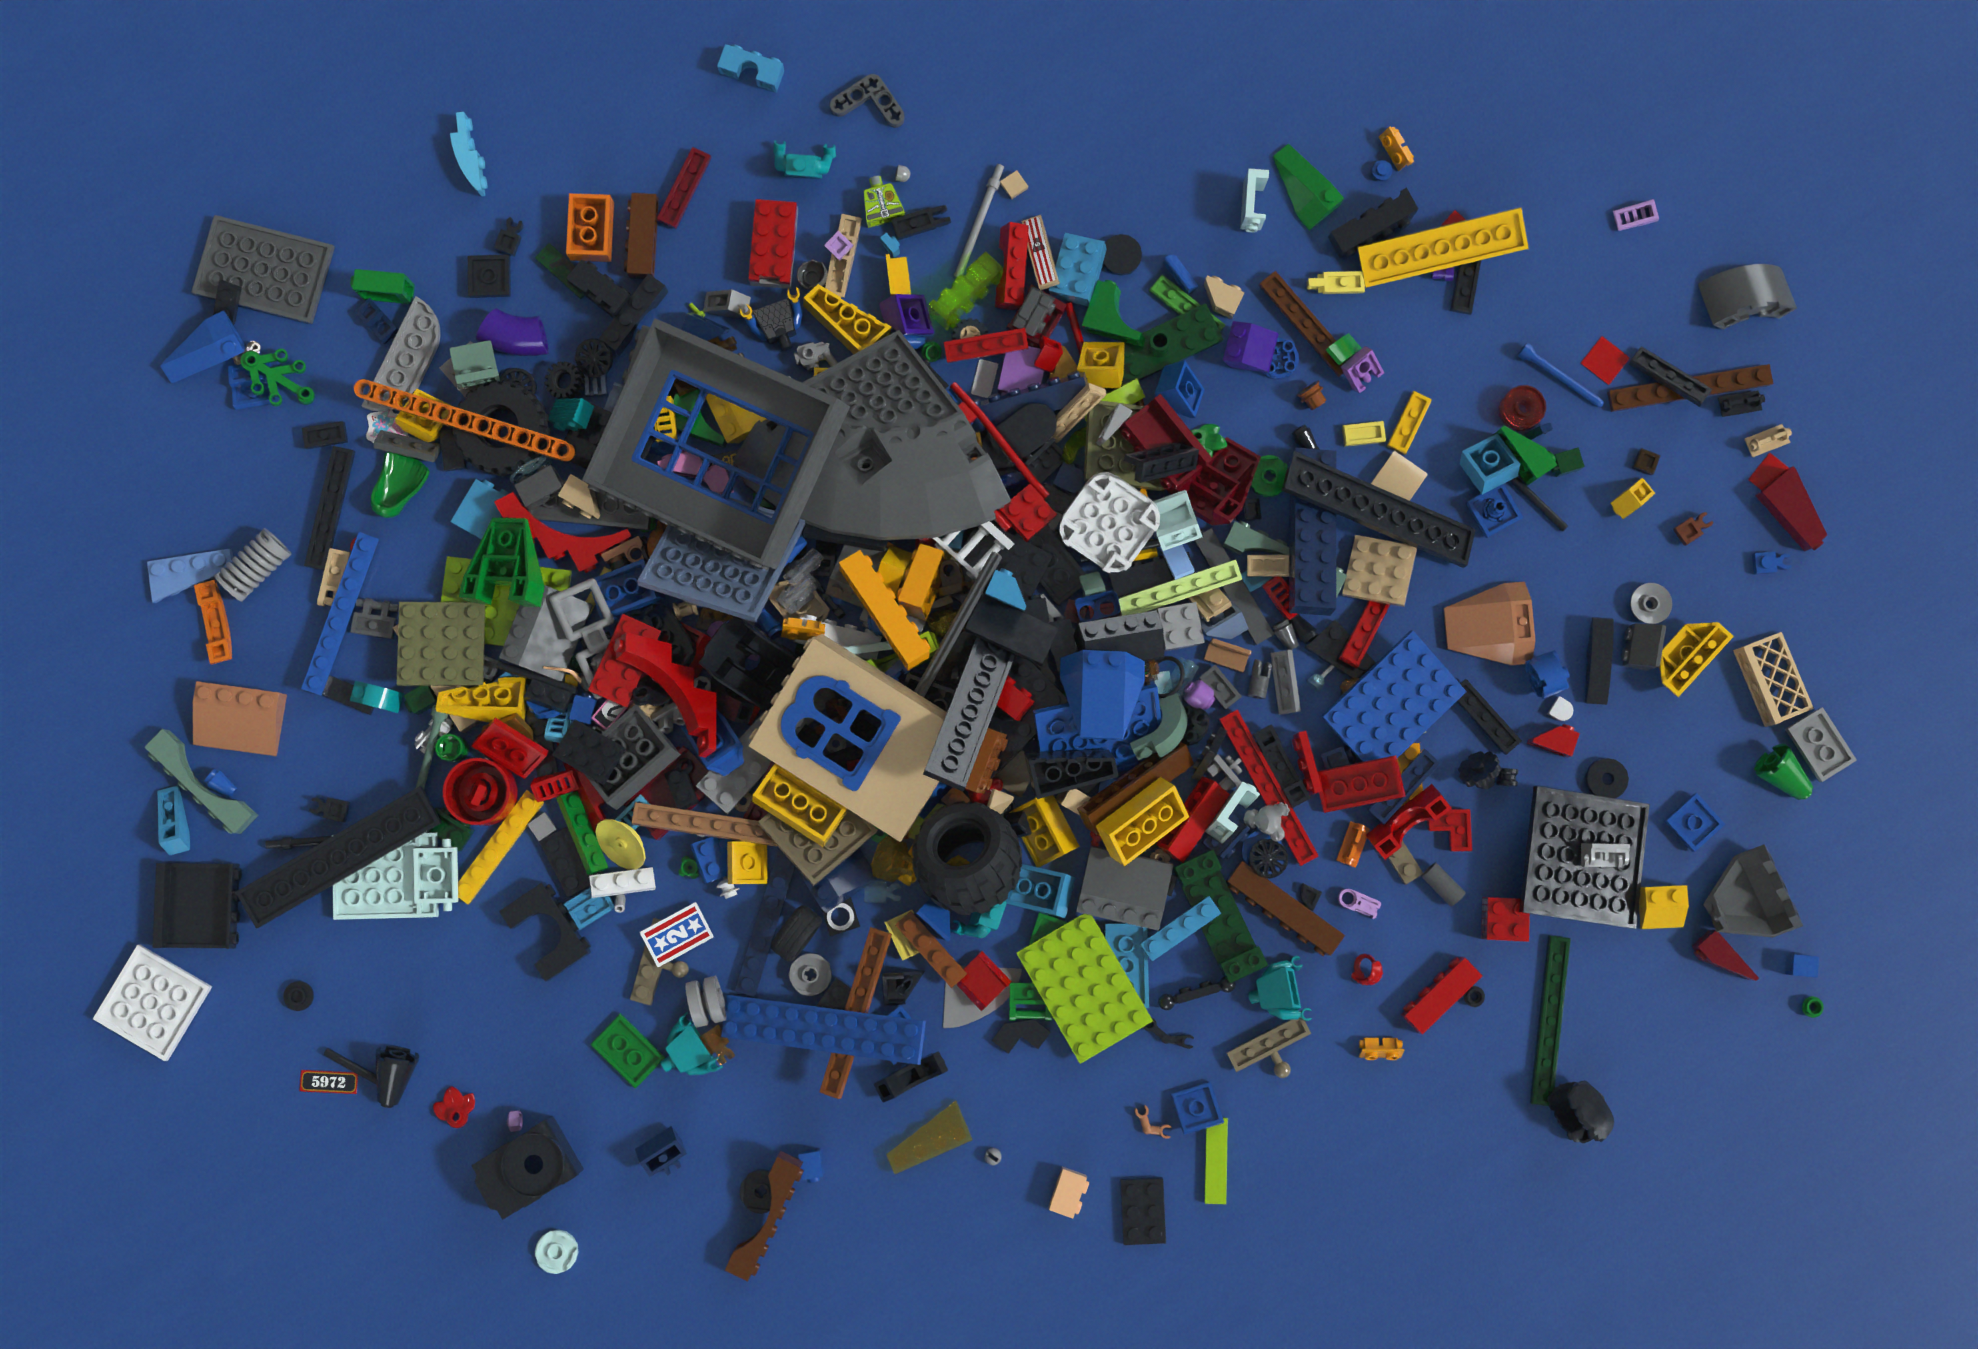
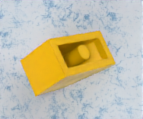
(1632, 498)

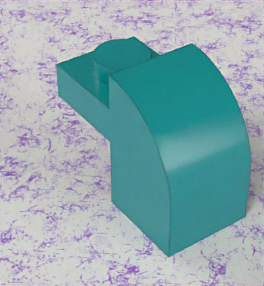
(376, 696)

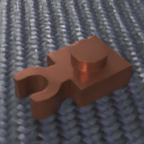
(1691, 529)

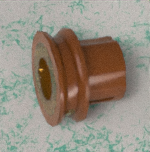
(1312, 395)

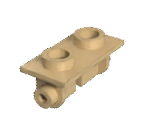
(1768, 440)

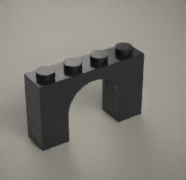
(571, 945)

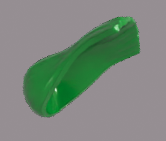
(397, 484)

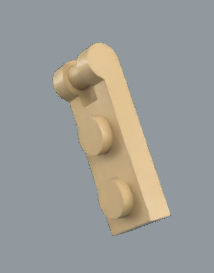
(332, 575)

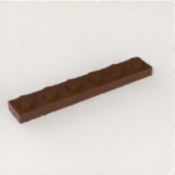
(1301, 318)

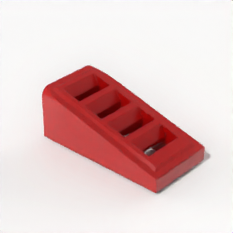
(1277, 601)
(543, 794)

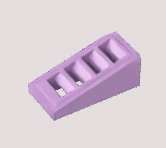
(1648, 204)

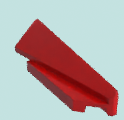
(589, 797)

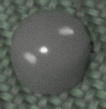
(811, 274)

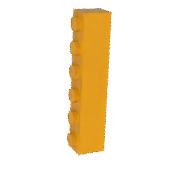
(884, 610)

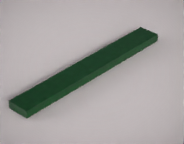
(1550, 1019)

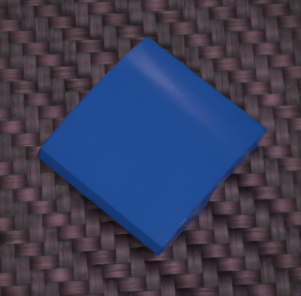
(241, 388)

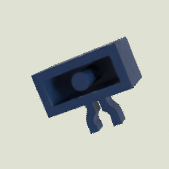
(661, 1152)

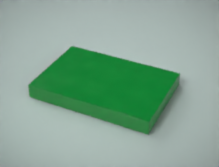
(628, 1050)

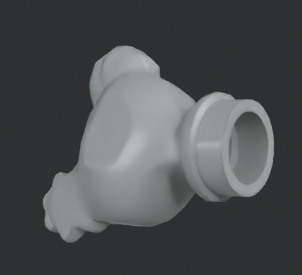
(1268, 820)

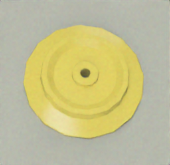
(620, 844)

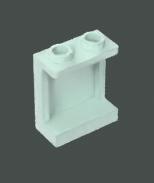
(1254, 180)
(1177, 521)
(1221, 827)

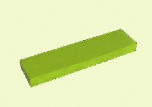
(1216, 1164)

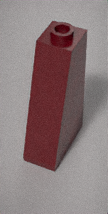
(1793, 509)

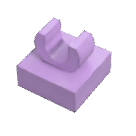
(839, 245)

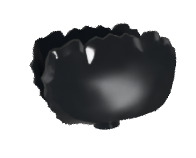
(1581, 1111)

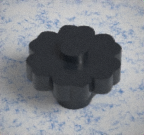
(1480, 770)

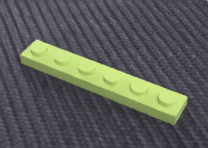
(1180, 588)

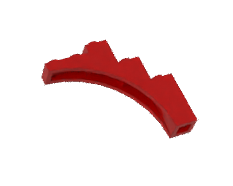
(555, 542)

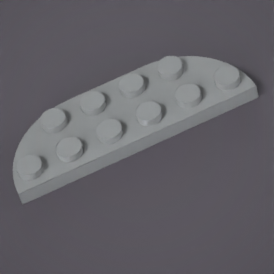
(409, 353)

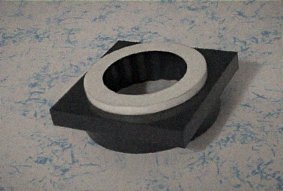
(852, 923)

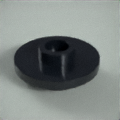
(298, 996)

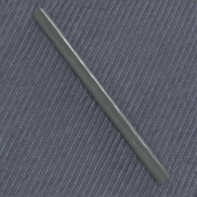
(958, 623)

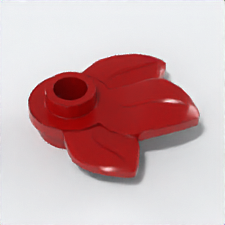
(454, 1103)

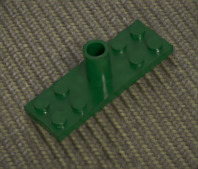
(1181, 339)

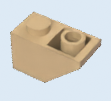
(1223, 297)
(576, 493)

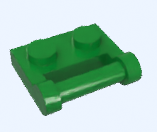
(1026, 994)

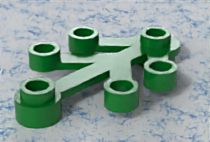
(275, 375)

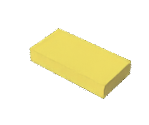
(1363, 433)

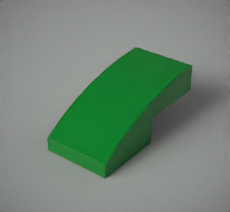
(1343, 349)

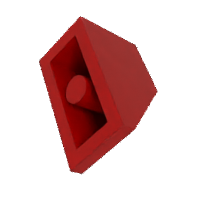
(1557, 740)

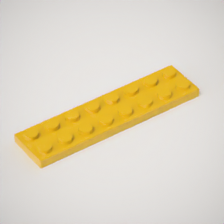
(1443, 247)

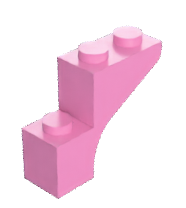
(689, 465)

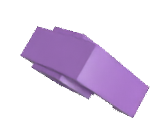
(1359, 366)

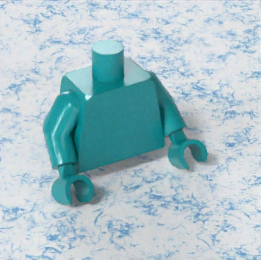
(803, 165)
(981, 924)
(1279, 991)
(687, 1050)

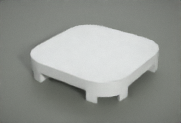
(1109, 522)

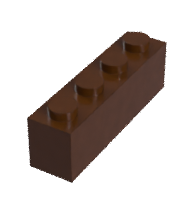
(642, 235)

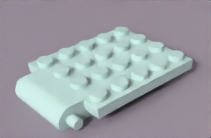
(402, 883)

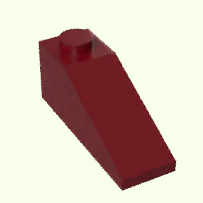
(1718, 952)

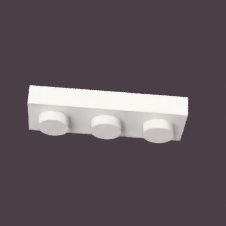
(622, 882)

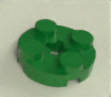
(1269, 488)

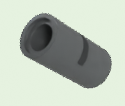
(1443, 884)

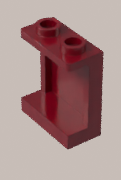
(1051, 322)

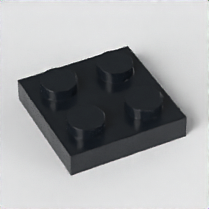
(489, 276)

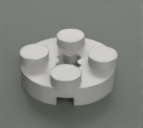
(799, 979)

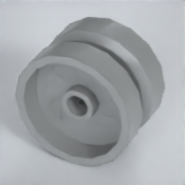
(705, 1001)

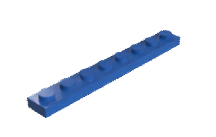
(340, 613)

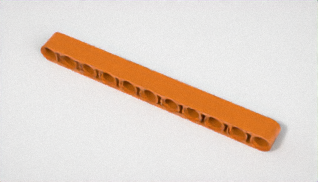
(456, 414)

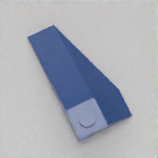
(206, 346)

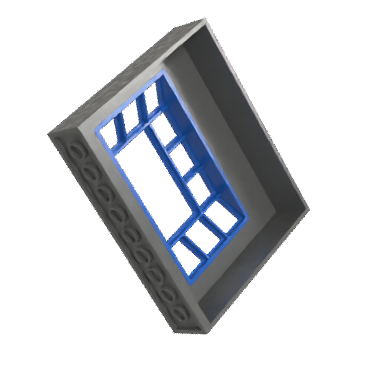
(683, 503)

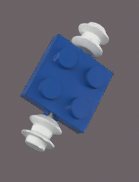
(713, 862)

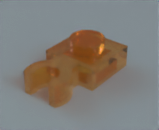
(715, 1043)

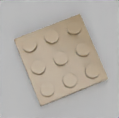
(1379, 570)

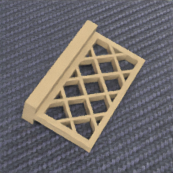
(1757, 681)

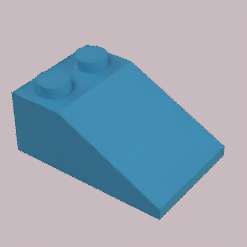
(1042, 891)

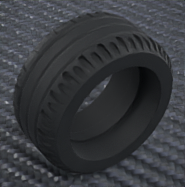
(796, 933)

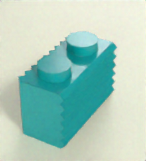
(570, 413)

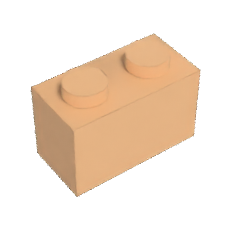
(1068, 1192)

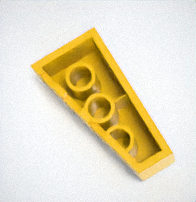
(844, 320)

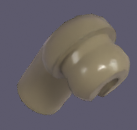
(251, 346)

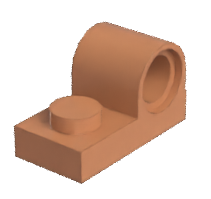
(625, 549)

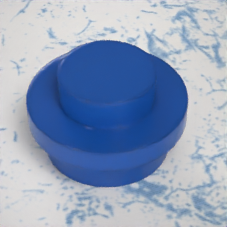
(1382, 170)

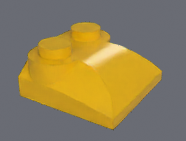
(420, 427)

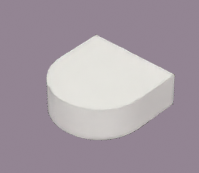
(1561, 709)

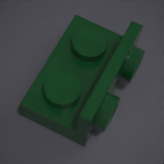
(452, 829)

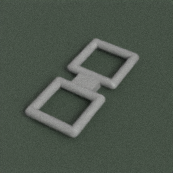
(592, 634)

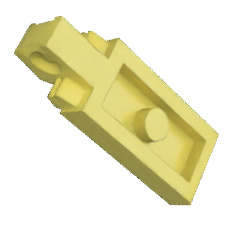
(1338, 283)

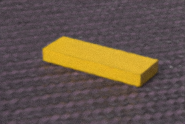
(1409, 422)

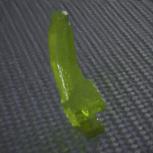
(1073, 444)

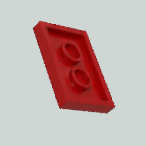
(509, 748)

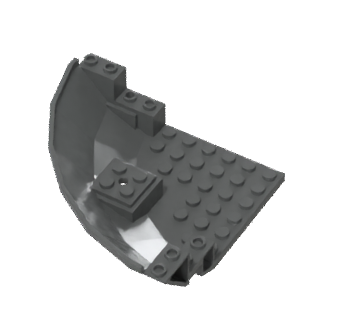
(909, 437)

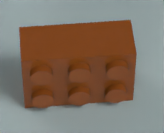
(987, 761)

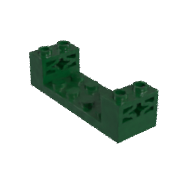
(1226, 933)

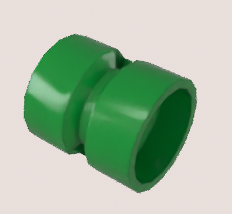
(452, 748)

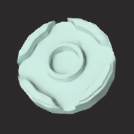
(556, 1251)

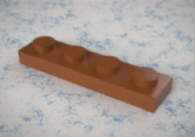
(931, 949)

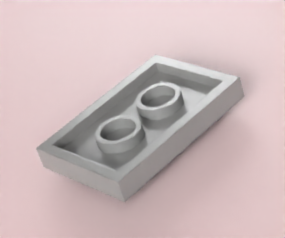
(1820, 744)

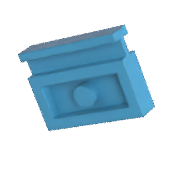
(586, 909)

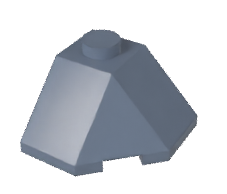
(1226, 624)

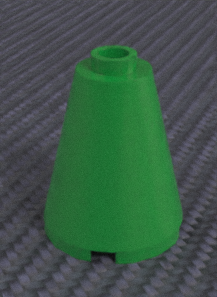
(1784, 772)

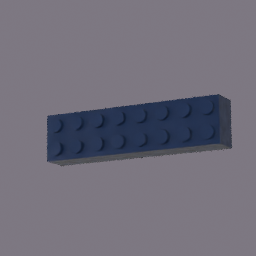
(1312, 550)

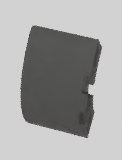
(1745, 292)

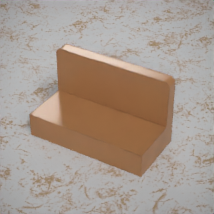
(1227, 655)

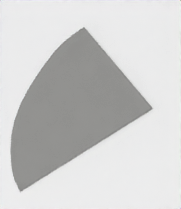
(961, 1010)

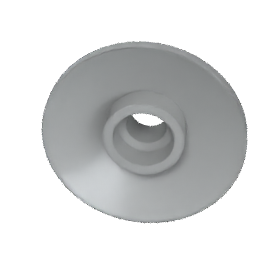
(1660, 601)

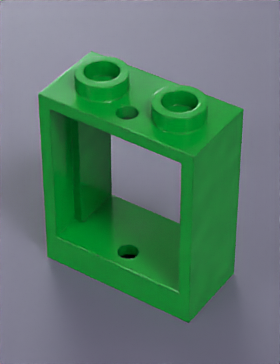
(383, 286)

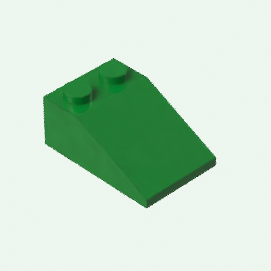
(1533, 458)

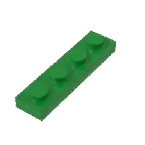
(582, 832)

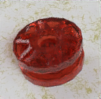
(1513, 416)

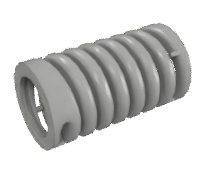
(262, 569)

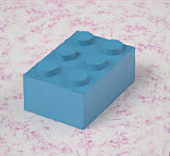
(1078, 268)

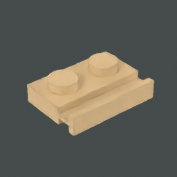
(1210, 603)

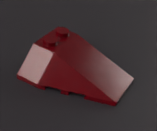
(1221, 484)

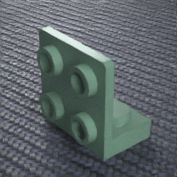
(474, 364)

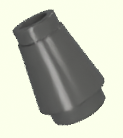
(1286, 634)

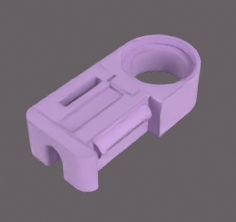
(1360, 903)

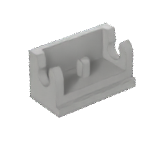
(1604, 855)

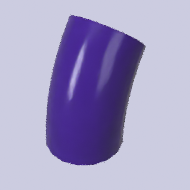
(514, 334)

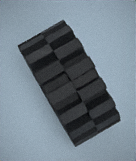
(555, 375)

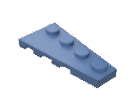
(183, 572)

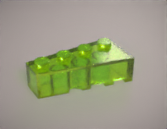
(966, 291)

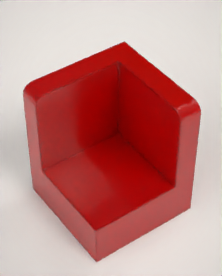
(1049, 354)

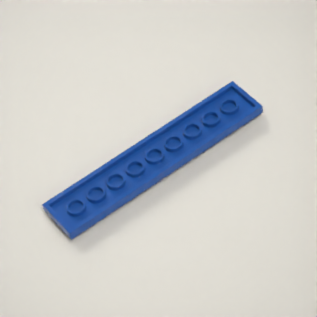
(824, 1029)

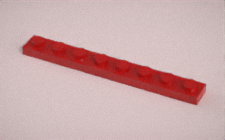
(1267, 785)

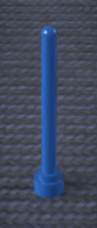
(1528, 353)

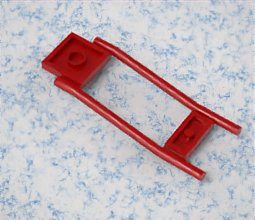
(1028, 509)

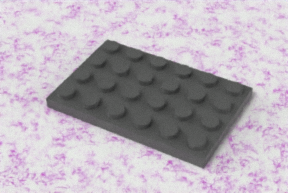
(274, 268)

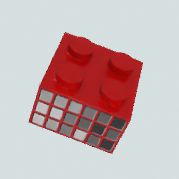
(1503, 920)

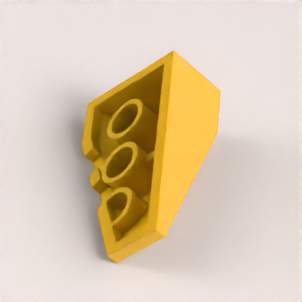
(485, 700)

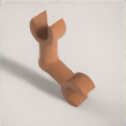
(1147, 1128)

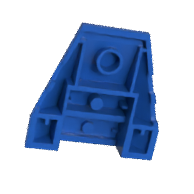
(1102, 691)

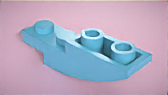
(466, 155)

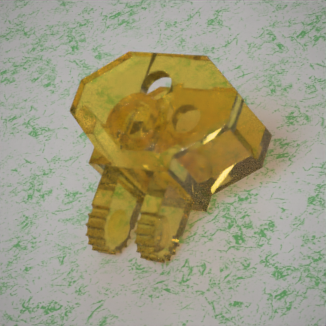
(892, 861)

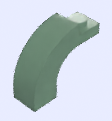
(1168, 733)

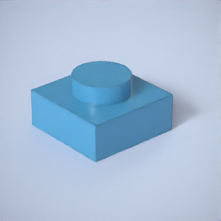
(890, 244)

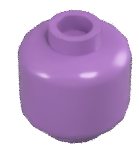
(1199, 694)

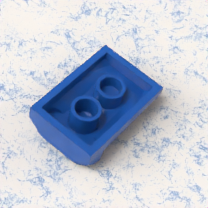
(728, 748)

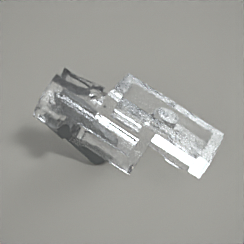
(801, 582)

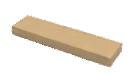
(1077, 409)

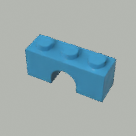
(735, 60)

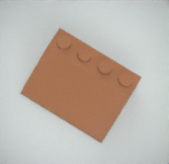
(237, 718)

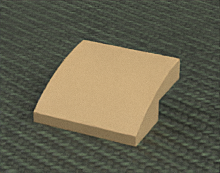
(1399, 476)

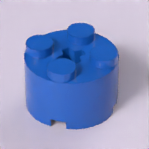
(1547, 674)

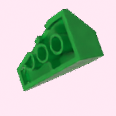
(1306, 187)

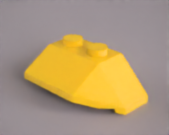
(1690, 653)

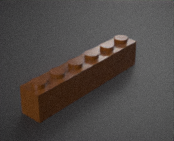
(1133, 783)
(1284, 908)

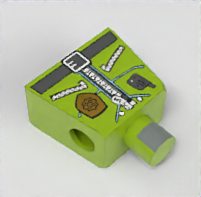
(881, 203)

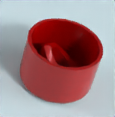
(459, 785)

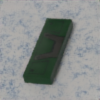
(558, 266)

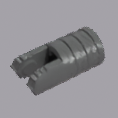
(1259, 684)

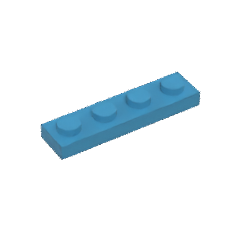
(1180, 928)

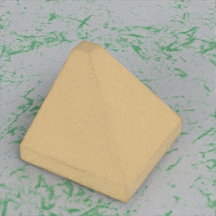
(999, 801)

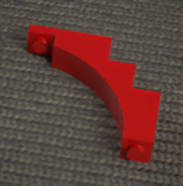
(694, 704)

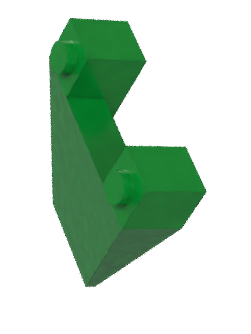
(505, 558)

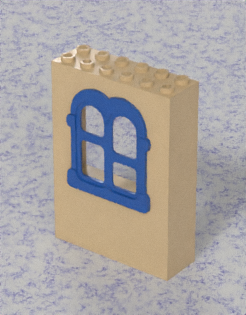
(889, 778)

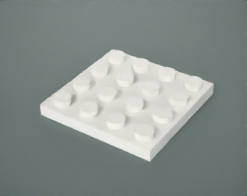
(152, 1002)

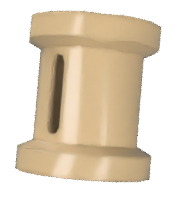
(684, 609)

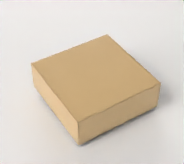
(1014, 184)

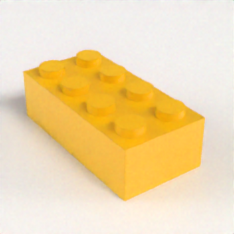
(799, 805)
(1142, 821)

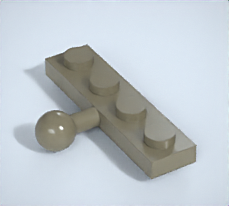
(649, 975)
(1269, 1044)

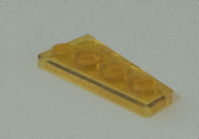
(936, 1137)

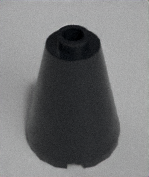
(393, 1073)

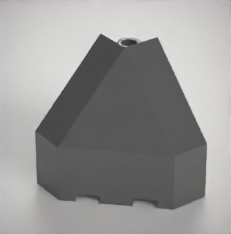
(1752, 897)

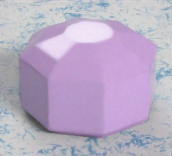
(515, 1120)

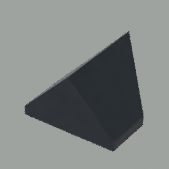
(899, 985)

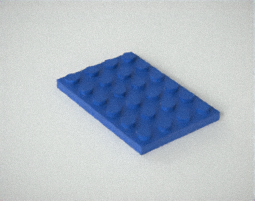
(1394, 701)
(1059, 733)

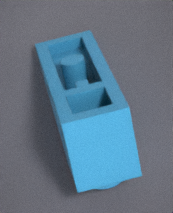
(172, 821)

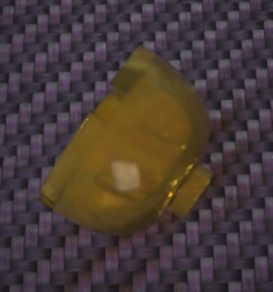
(942, 620)

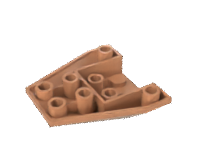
(1493, 625)

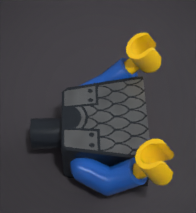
(776, 321)

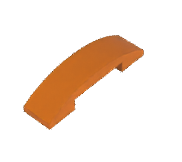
(215, 621)

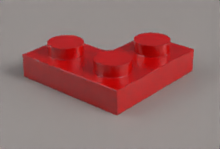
(1459, 827)

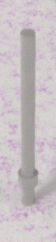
(993, 185)

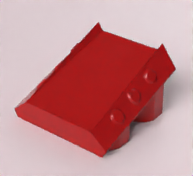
(983, 981)

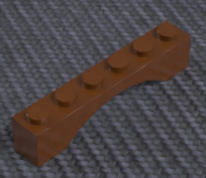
(781, 1177)

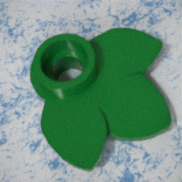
(1210, 438)

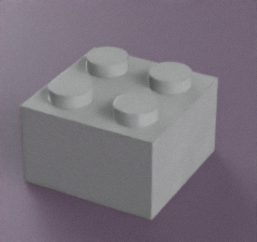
(1181, 626)

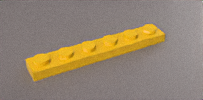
(498, 846)

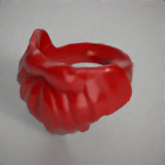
(1376, 972)

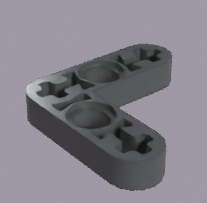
(873, 94)

